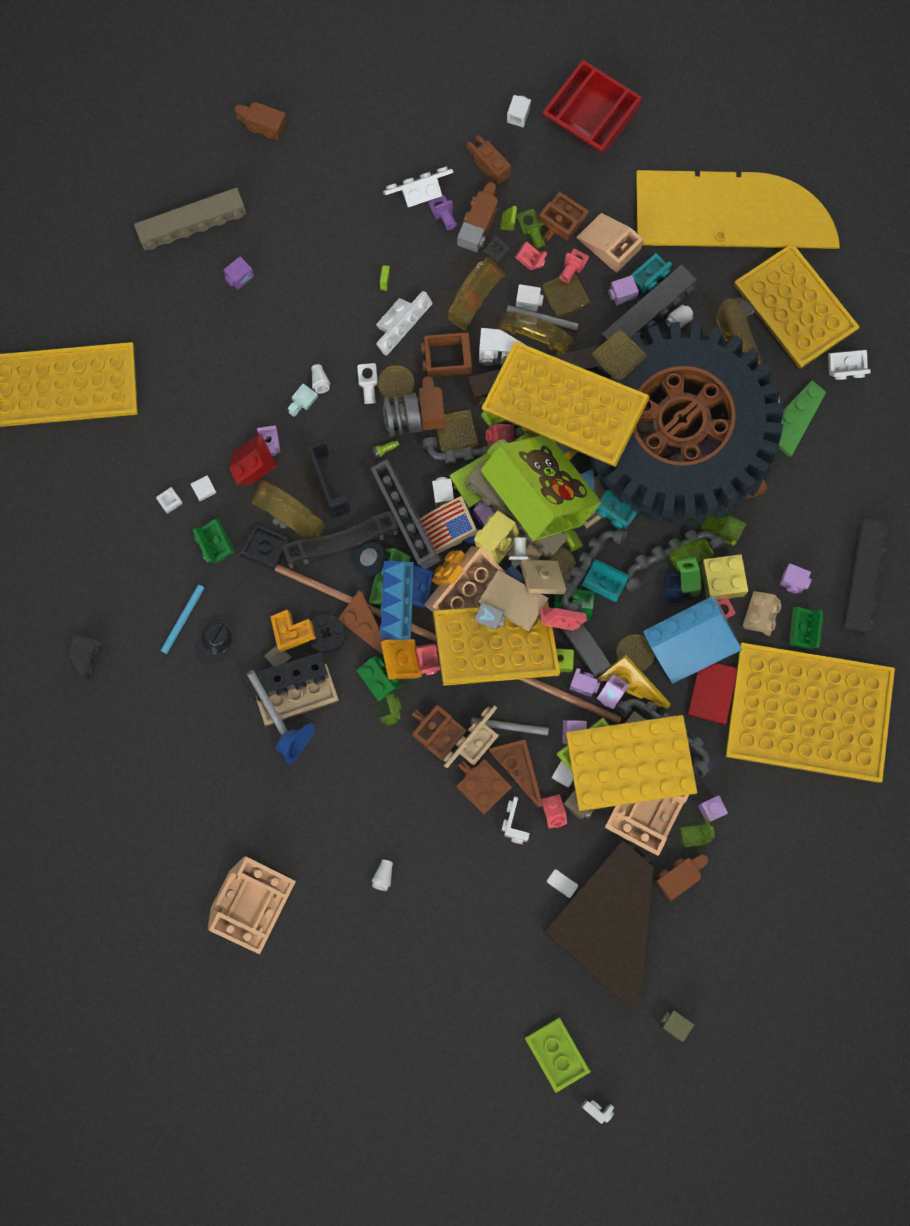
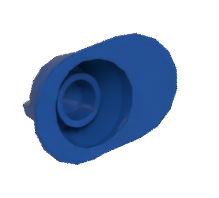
(294, 741)

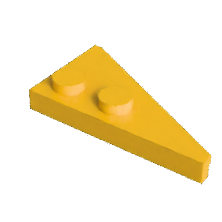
(638, 683)

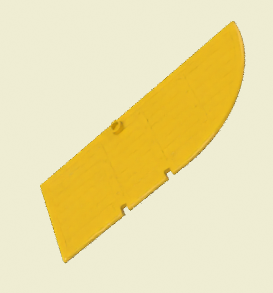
(730, 211)

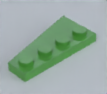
(798, 416)

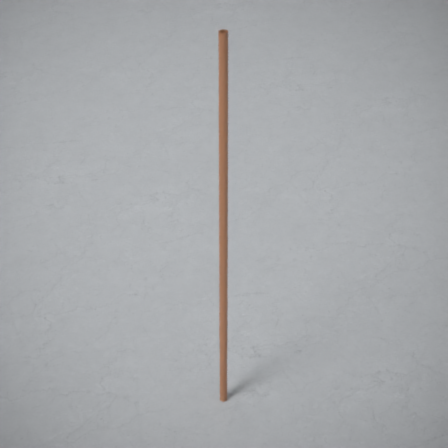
(431, 636)

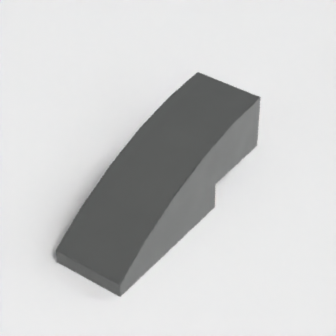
(587, 649)

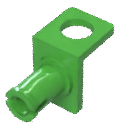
(690, 576)

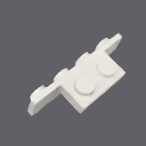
(421, 189)
(400, 320)

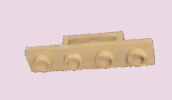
(476, 742)

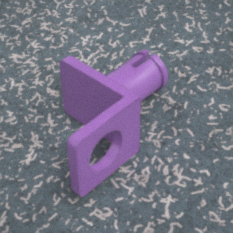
(443, 211)

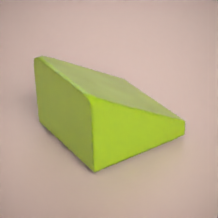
(508, 219)
(573, 541)

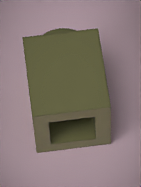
(676, 1025)

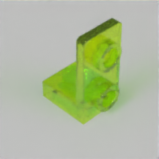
(697, 835)

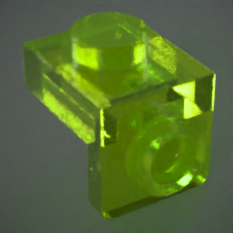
(394, 706)

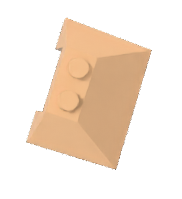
(646, 822)
(249, 904)

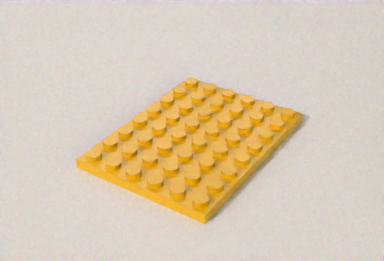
(810, 712)

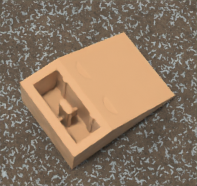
(611, 241)

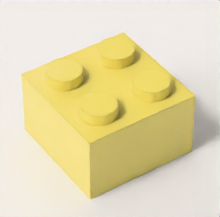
(497, 536)
(724, 577)

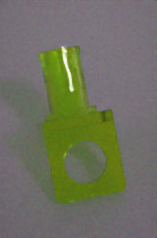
(533, 229)

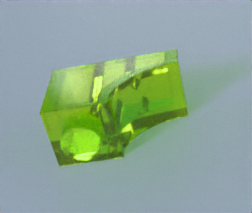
(727, 527)
(698, 549)

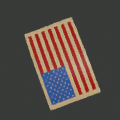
(449, 524)

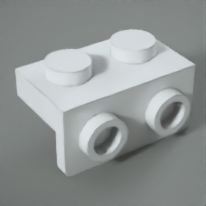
(848, 363)

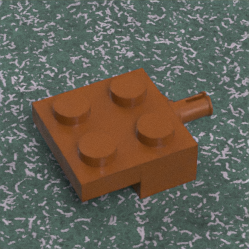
(562, 217)
(438, 731)
(482, 785)

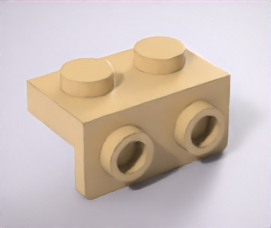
(762, 612)

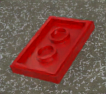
(713, 693)

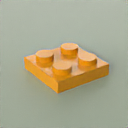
(401, 659)

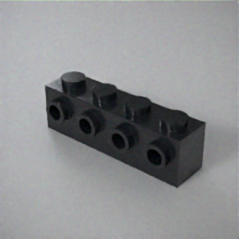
(290, 676)

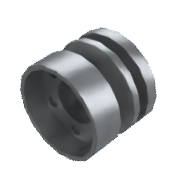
(402, 414)

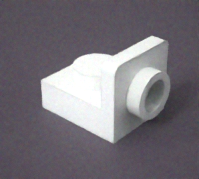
(594, 1110)

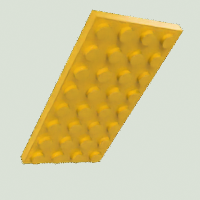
(67, 384)
(565, 403)

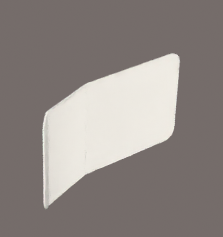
(562, 883)

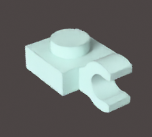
(302, 398)

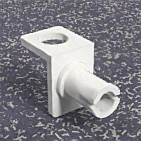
(368, 384)
(519, 552)

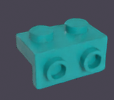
(652, 271)
(617, 512)
(605, 580)

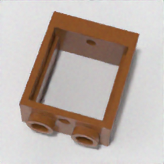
(446, 340)

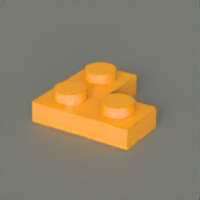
(450, 569)
(290, 635)

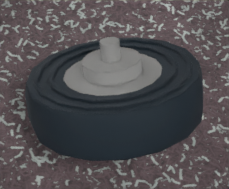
(370, 558)

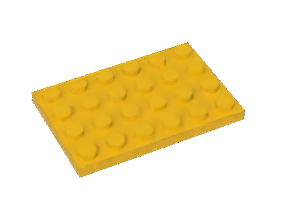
(796, 305)
(481, 654)
(631, 763)

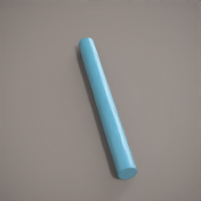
(182, 619)

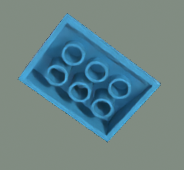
(692, 639)

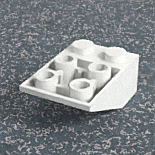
(495, 346)

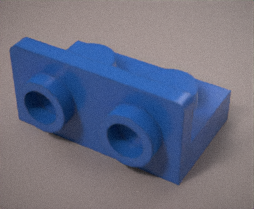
(421, 586)

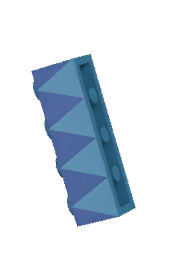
(396, 600)

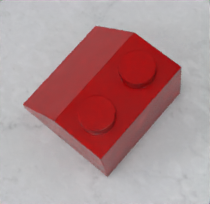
(251, 461)

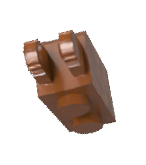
(262, 119)
(490, 160)
(483, 208)
(431, 405)
(681, 877)

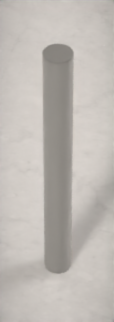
(555, 321)
(267, 702)
(513, 726)

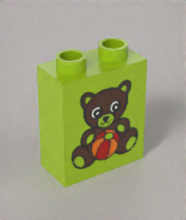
(539, 485)

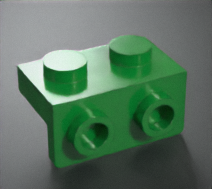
(213, 541)
(806, 628)
(376, 677)

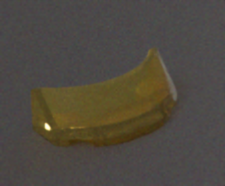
(474, 291)
(536, 329)
(287, 510)

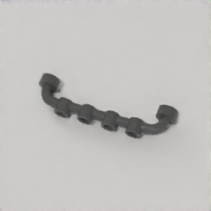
(451, 455)
(660, 554)
(587, 560)
(700, 768)

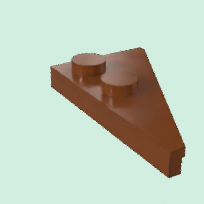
(360, 620)
(517, 763)

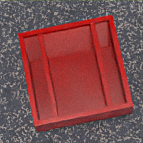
(593, 106)

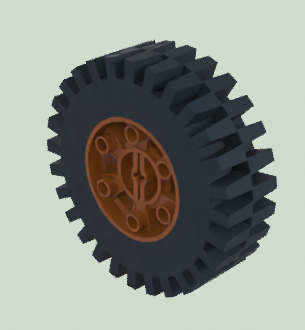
(746, 446)

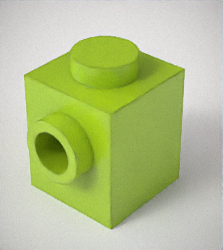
(565, 660)

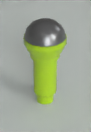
(379, 451)

